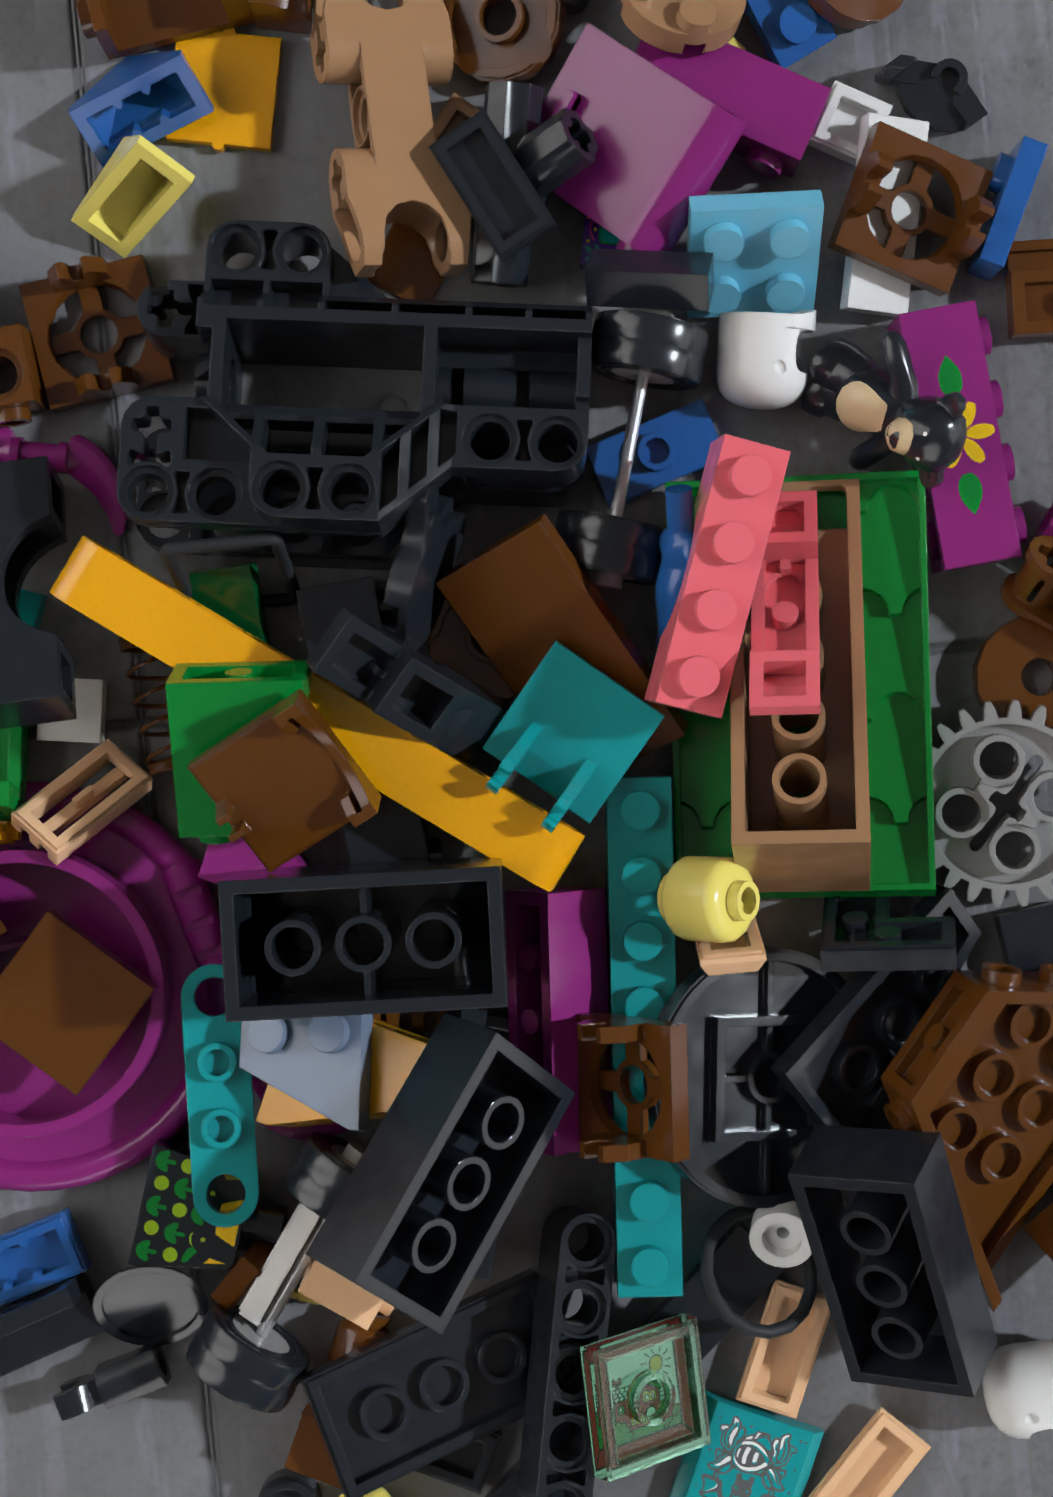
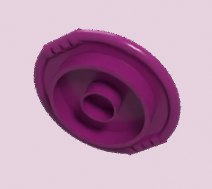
(147, 906)

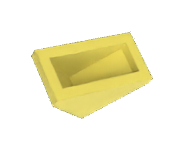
(131, 194)

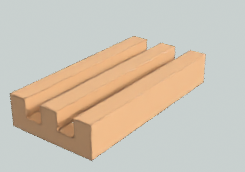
(94, 821)

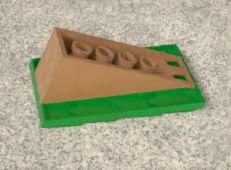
(844, 793)

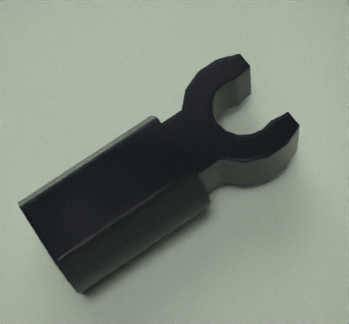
(115, 1381)

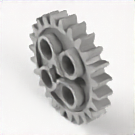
(959, 772)

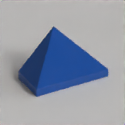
(140, 97)

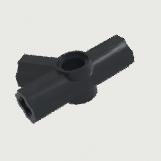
(546, 154)

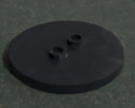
(740, 1113)

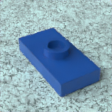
(664, 451)
(40, 1255)

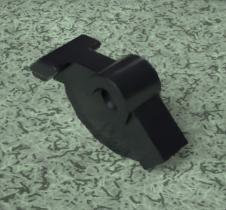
(934, 92)

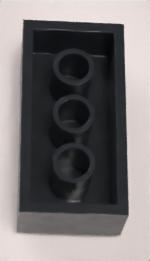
(442, 1172)
(894, 1258)

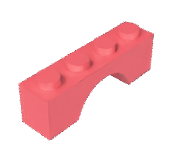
(721, 575)

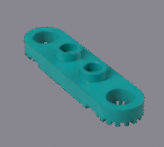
(217, 1104)

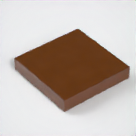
(67, 1001)

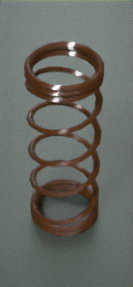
(160, 765)

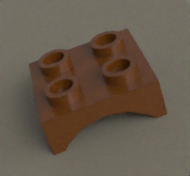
(285, 782)

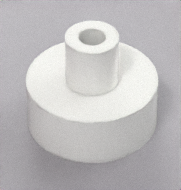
(779, 1236)

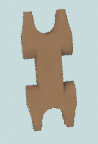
(391, 172)

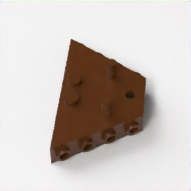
(985, 1082)

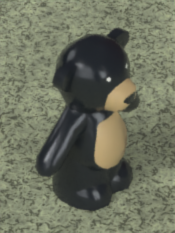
(884, 402)

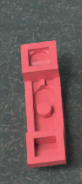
(786, 613)

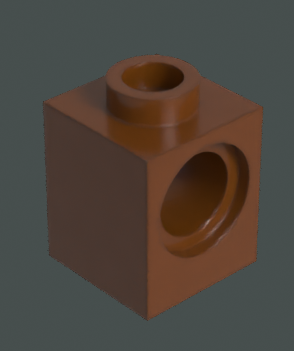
(29, 392)

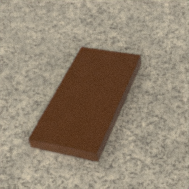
(535, 592)

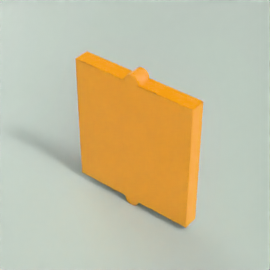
(242, 84)

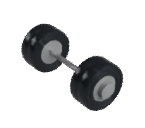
(648, 352)
(264, 1362)

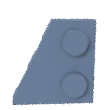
(315, 1062)

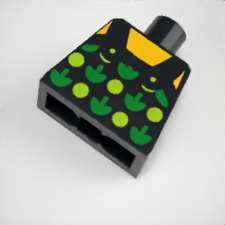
(174, 1233)

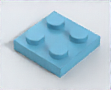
(761, 249)

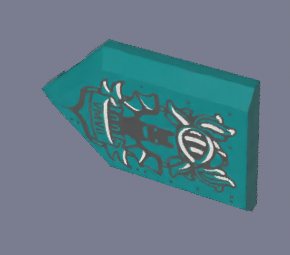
(748, 1454)

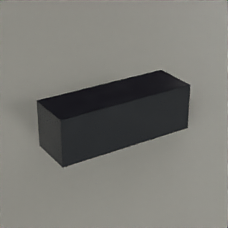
(650, 279)

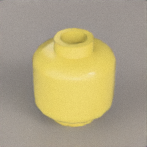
(708, 899)

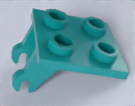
(571, 734)

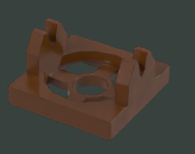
(968, 185)
(41, 303)
(668, 1048)

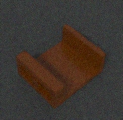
(142, 25)

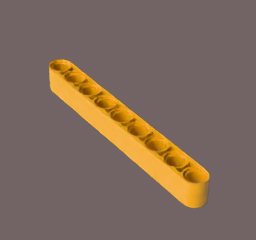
(393, 760)

